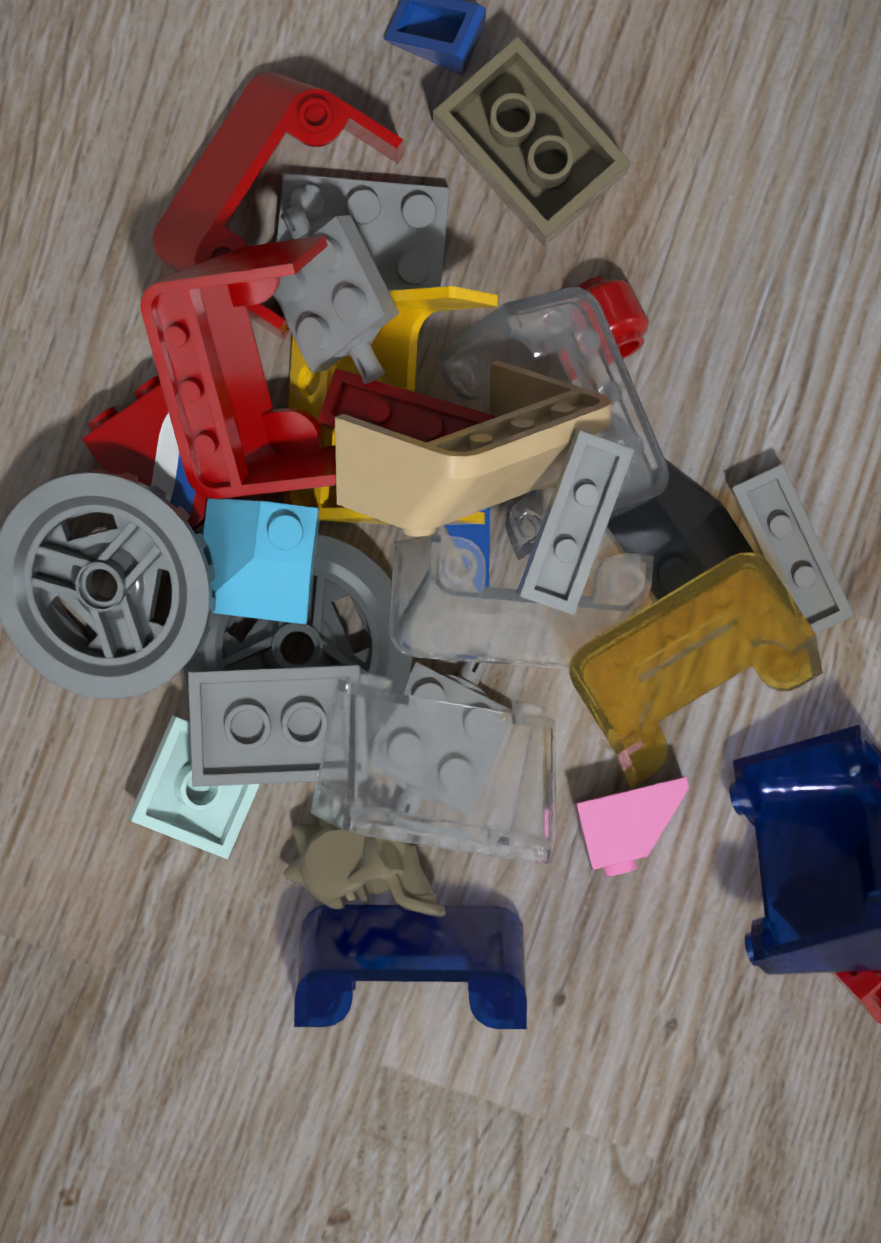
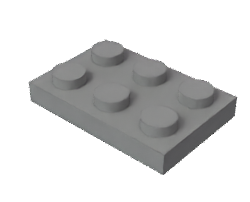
(396, 221)
(261, 723)

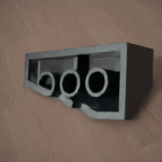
(682, 532)

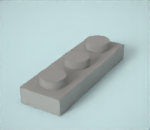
(575, 521)
(792, 547)

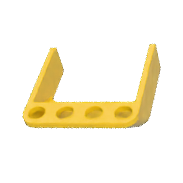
(397, 354)

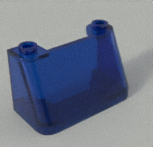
(816, 853)
(403, 945)

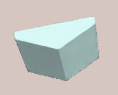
(195, 815)

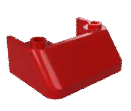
(267, 110)
(215, 378)

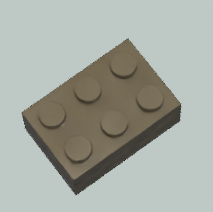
(530, 141)

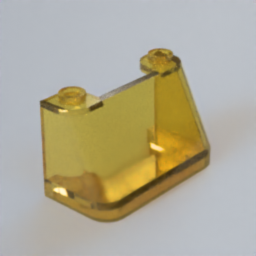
(685, 648)

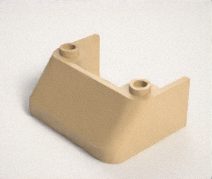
(474, 468)

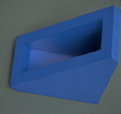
(438, 31)

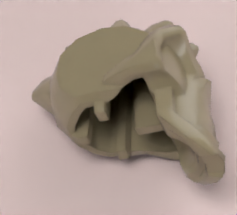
(351, 866)

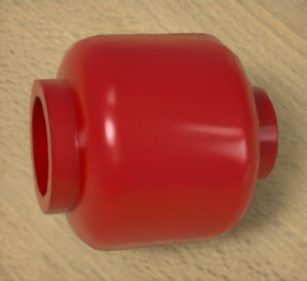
(621, 310)

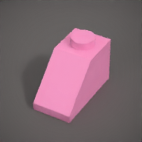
(627, 823)

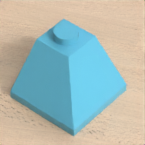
(261, 558)

